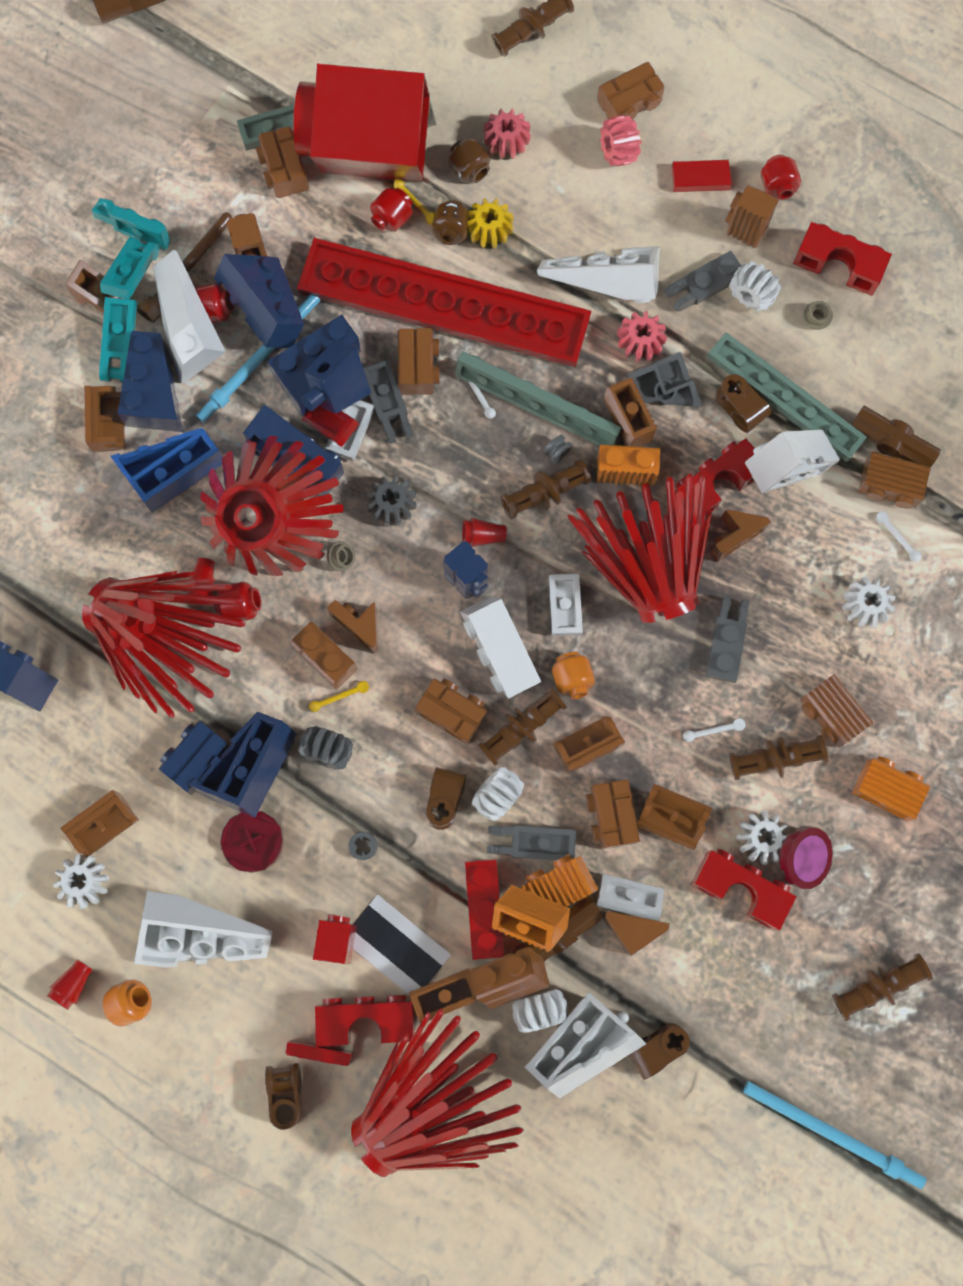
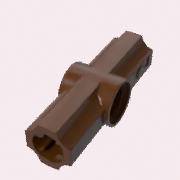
(895, 438)
(581, 918)

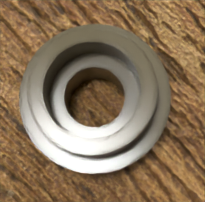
(820, 308)
(340, 556)

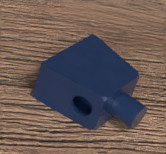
(336, 379)

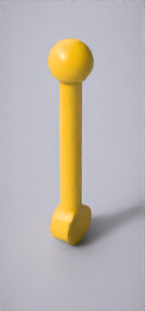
(399, 183)
(362, 687)

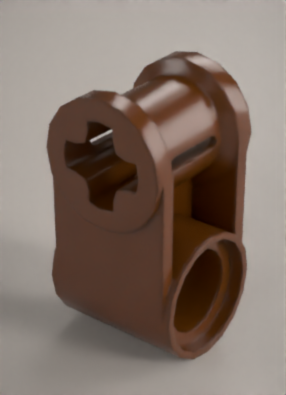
(743, 405)
(445, 792)
(656, 1054)
(284, 1093)

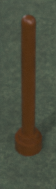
(150, 307)

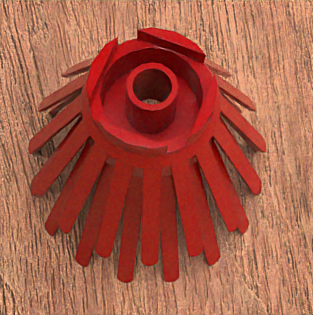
(276, 505)
(669, 562)
(130, 619)
(398, 1123)

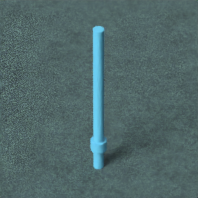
(220, 397)
(890, 1164)

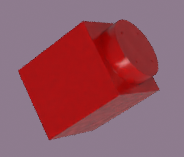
(363, 122)

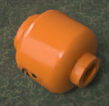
(573, 675)
(127, 1003)

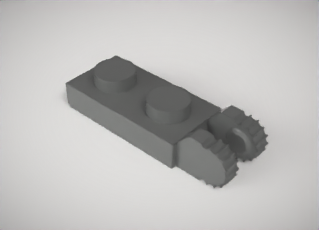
(704, 281)
(387, 398)
(727, 642)
(535, 842)

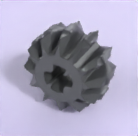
(400, 494)
(325, 747)

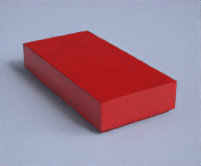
(701, 175)
(334, 426)
(321, 1054)

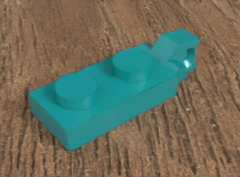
(131, 223)

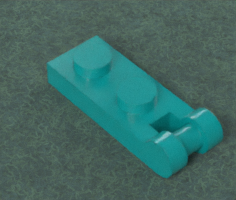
(129, 268)
(118, 323)

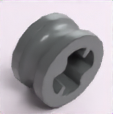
(557, 448)
(372, 844)

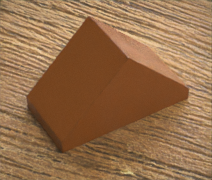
(634, 931)

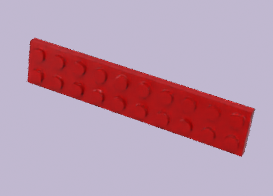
(444, 302)

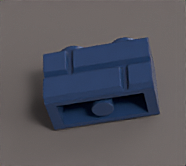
(466, 570)
(192, 755)

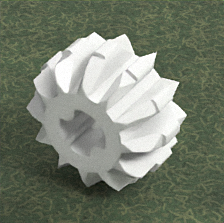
(755, 286)
(870, 614)
(498, 793)
(763, 849)
(69, 878)
(540, 1011)

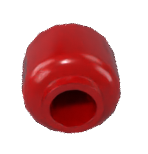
(781, 176)
(391, 209)
(215, 301)
(250, 600)

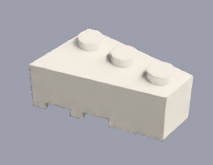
(791, 458)
(500, 646)
(583, 1047)

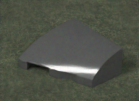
(666, 382)

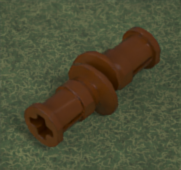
(529, 23)
(545, 488)
(522, 726)
(778, 757)
(882, 986)

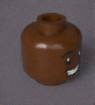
(469, 161)
(450, 222)

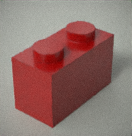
(334, 940)

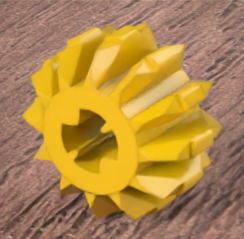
(499, 219)

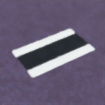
(397, 946)

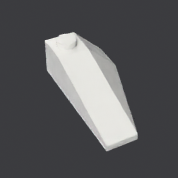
(623, 276)
(187, 327)
(186, 930)

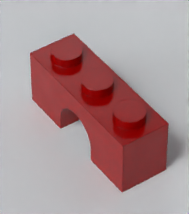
(864, 261)
(729, 467)
(482, 897)
(769, 900)
(336, 1019)

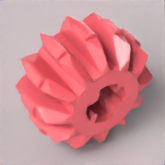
(506, 133)
(620, 140)
(648, 344)

